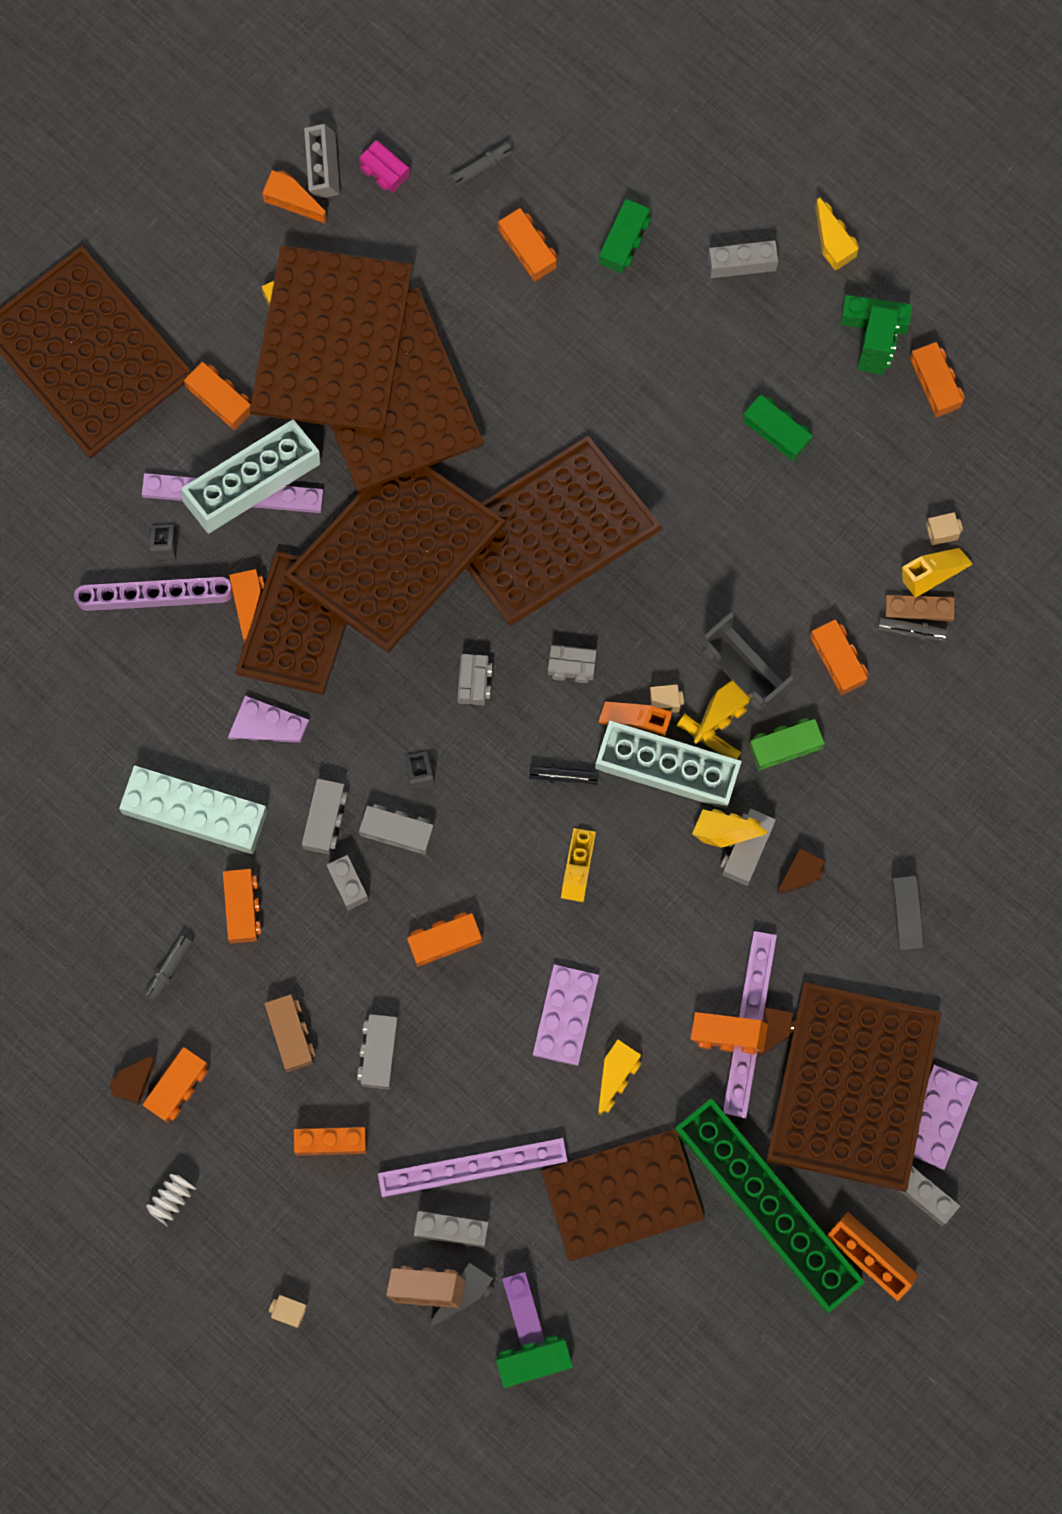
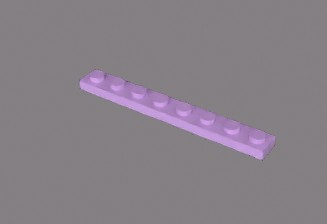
(286, 498)
(751, 1008)
(472, 1167)

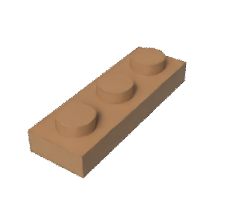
(919, 608)

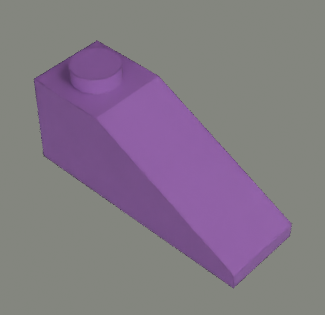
(523, 1309)

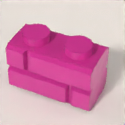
(384, 167)

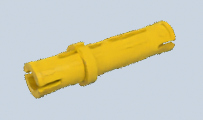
(715, 743)

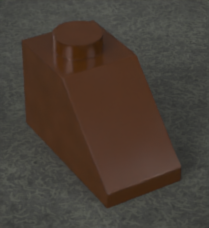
(802, 873)
(779, 1026)
(132, 1081)

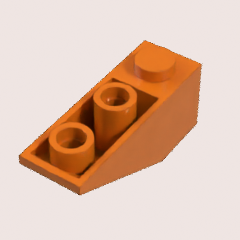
(637, 716)

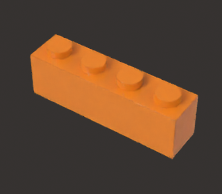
(872, 1256)

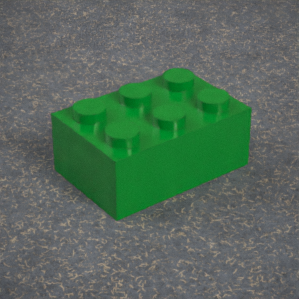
(879, 340)

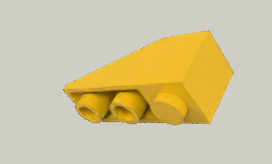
(835, 242)
(933, 569)
(725, 704)
(723, 830)
(578, 865)
(616, 1068)

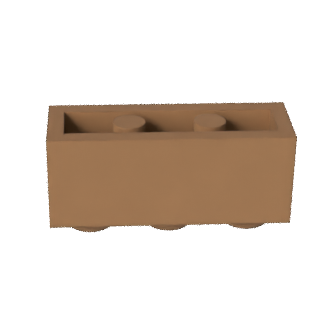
(290, 1033)
(426, 1287)

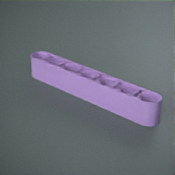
(144, 588)

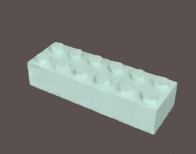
(250, 476)
(667, 765)
(193, 809)

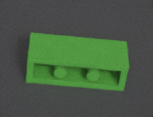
(786, 743)

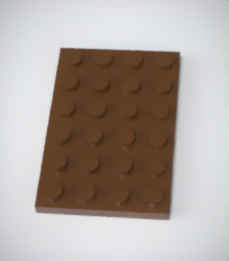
(291, 635)
(622, 1195)

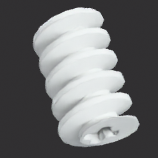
(169, 1198)

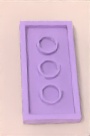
(565, 1015)
(942, 1115)

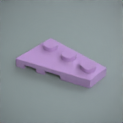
(266, 722)

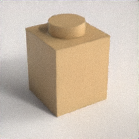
(944, 528)
(666, 697)
(288, 1311)

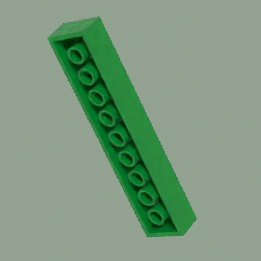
(769, 1206)

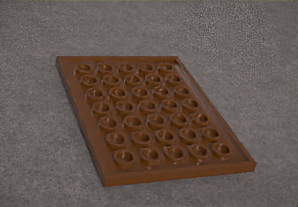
(331, 339)
(87, 352)
(425, 410)
(558, 530)
(394, 553)
(854, 1087)

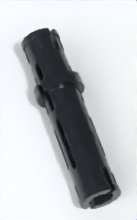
(563, 774)

